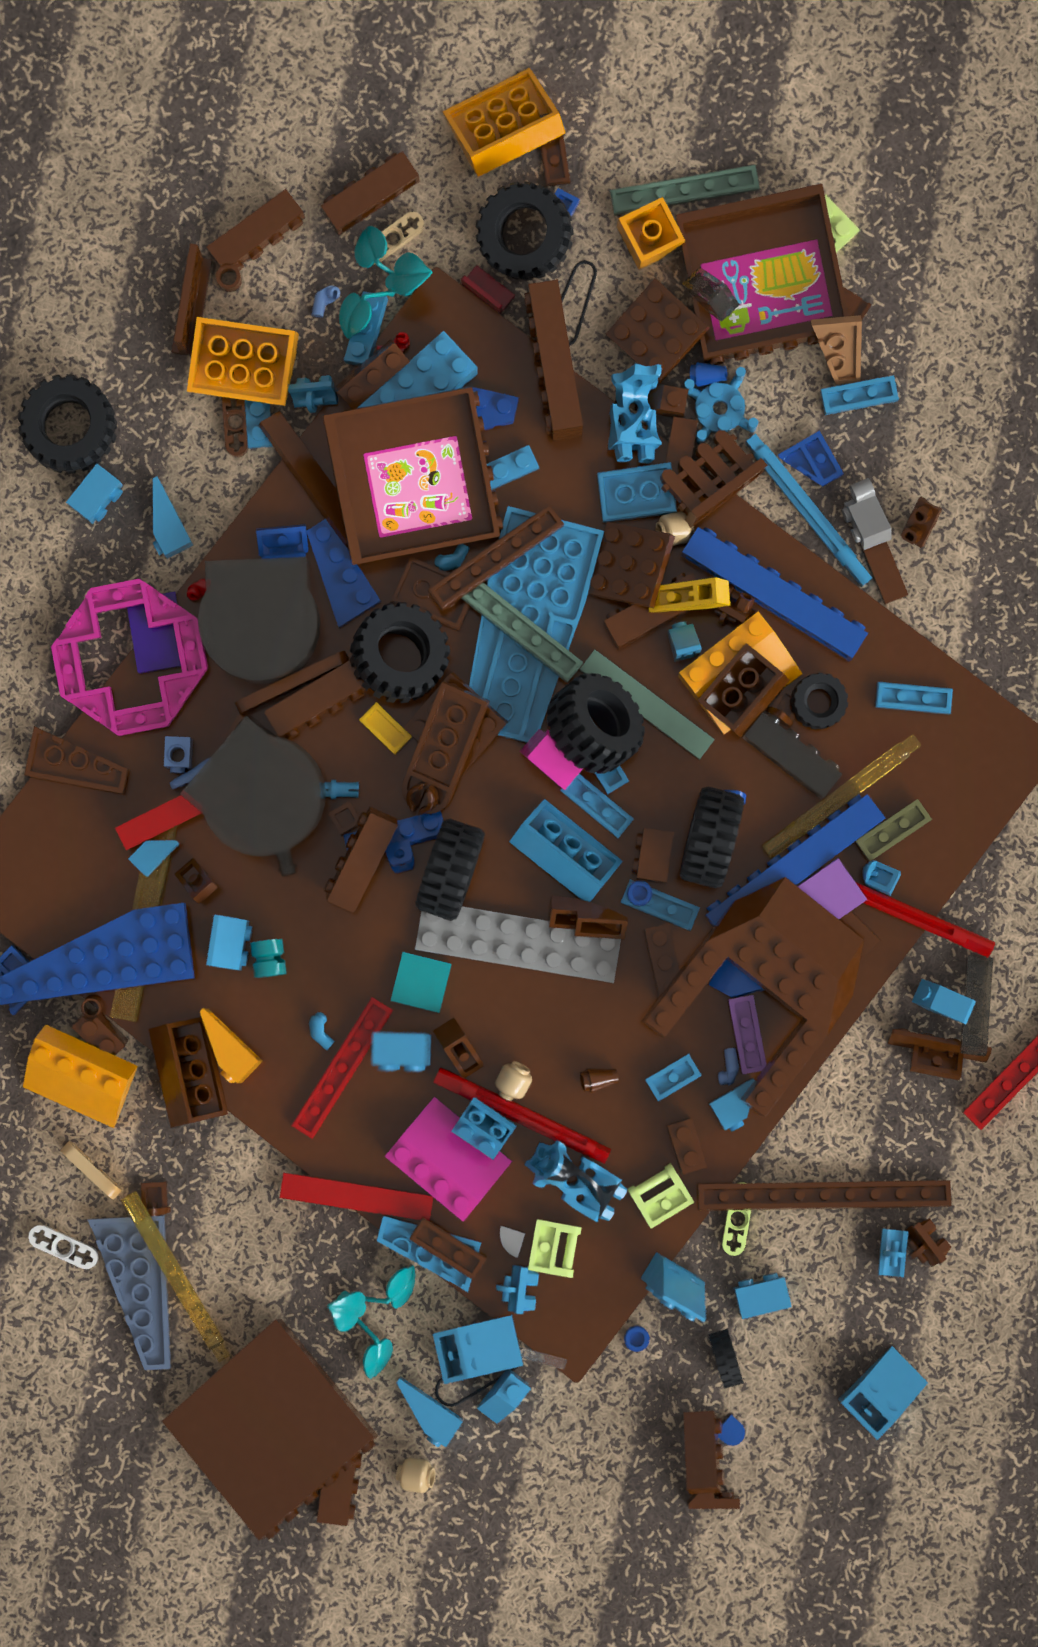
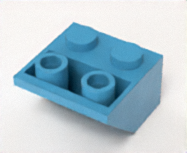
(483, 1128)

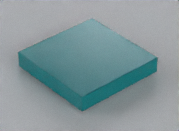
(421, 982)

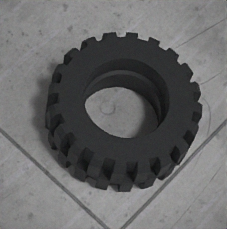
(497, 212)
(46, 399)
(415, 626)
(581, 738)
(711, 837)
(450, 869)

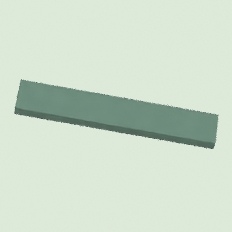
(686, 189)
(523, 631)
(652, 707)

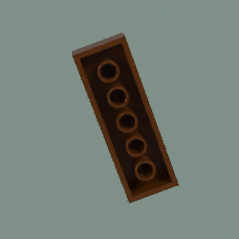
(555, 360)

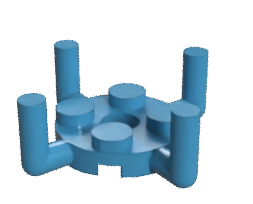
(720, 393)

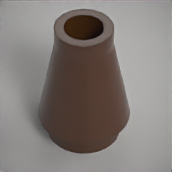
(597, 1079)

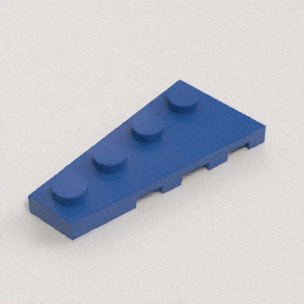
(345, 583)

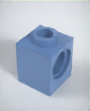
(173, 744)

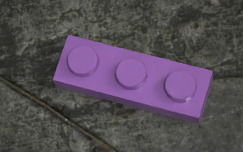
(747, 1034)

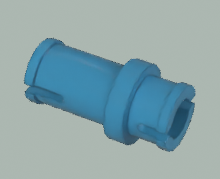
(341, 789)

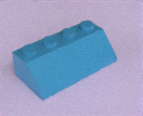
(565, 851)

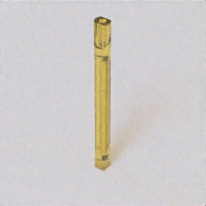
(840, 797)
(175, 1275)

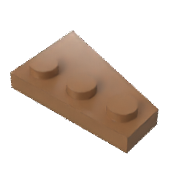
(841, 346)

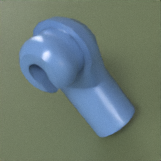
(323, 298)
(732, 1067)

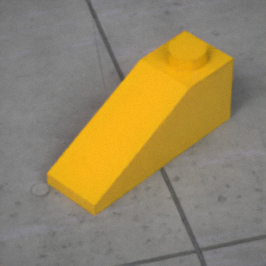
(692, 595)

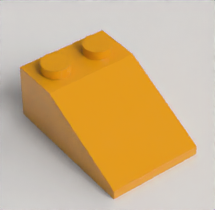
(230, 1051)

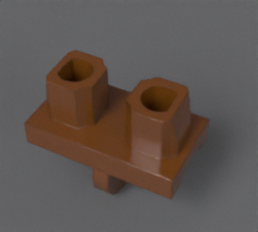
(921, 522)
(738, 609)
(923, 1246)

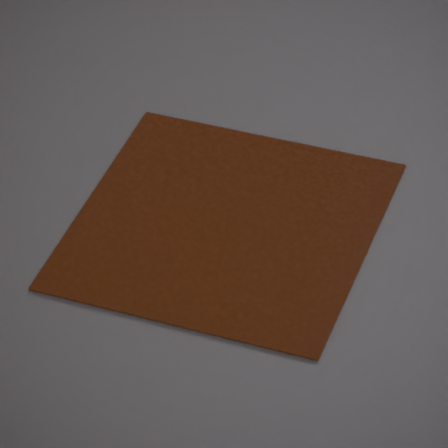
(72, 873)

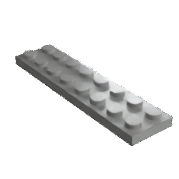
(518, 943)

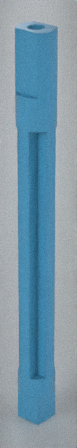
(808, 510)

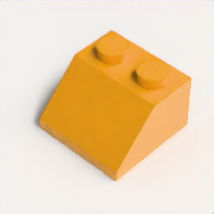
(650, 233)

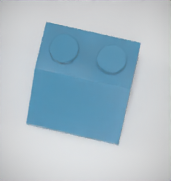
(229, 943)

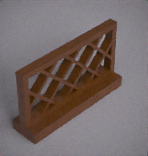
(192, 300)

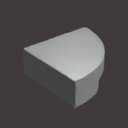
(511, 1240)

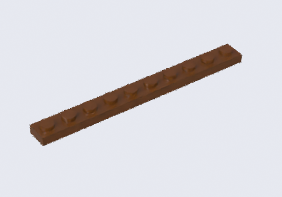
(824, 1195)

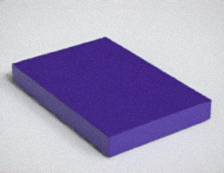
(153, 647)

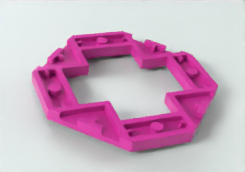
(85, 626)

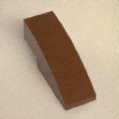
(586, 918)

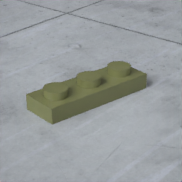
(893, 830)

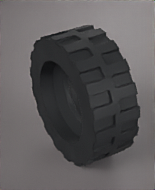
(832, 687)
(725, 1358)

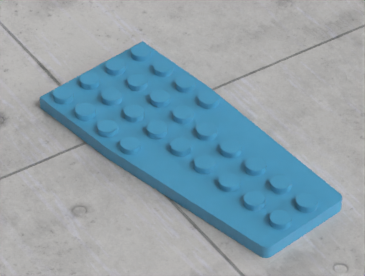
(551, 591)

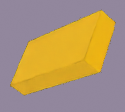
(385, 728)

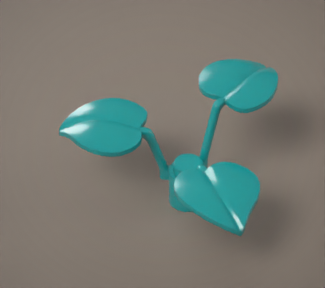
(407, 276)
(352, 1305)

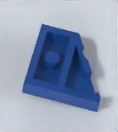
(813, 459)

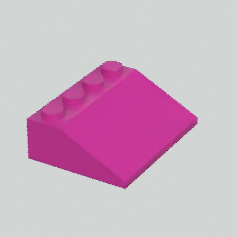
(445, 1162)

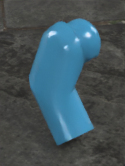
(452, 561)
(317, 1032)

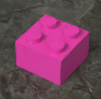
(550, 760)

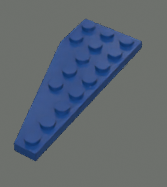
(124, 953)

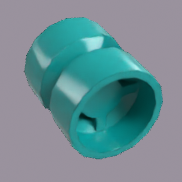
(268, 958)

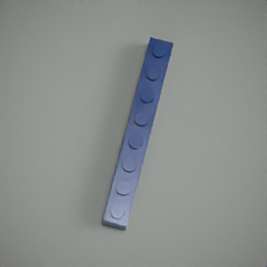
(774, 593)
(811, 854)

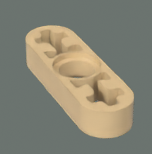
(411, 232)
(85, 1165)

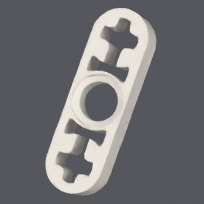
(73, 1242)

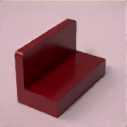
(487, 289)

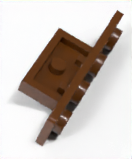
(934, 1054)

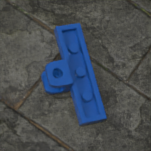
(409, 832)

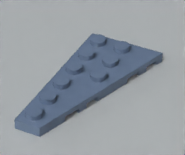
(138, 1286)

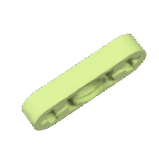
(740, 1238)

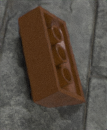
(187, 1072)

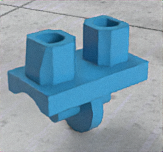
(313, 394)
(892, 1252)
(515, 1289)

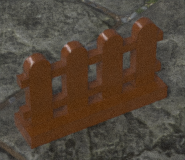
(723, 474)

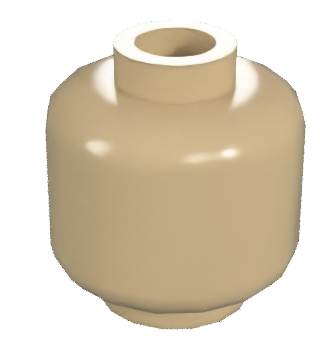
(676, 525)
(513, 1081)
(416, 1475)

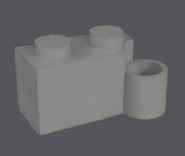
(866, 516)

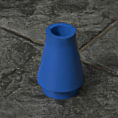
(706, 374)

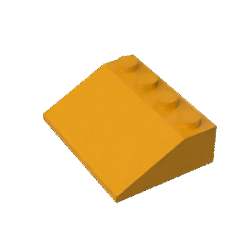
(504, 122)
(242, 361)
(708, 666)
(78, 1075)

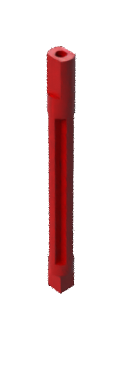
(928, 922)
(522, 1115)

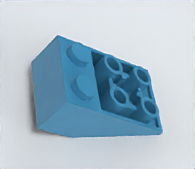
(676, 1287)
(477, 1349)
(883, 1392)

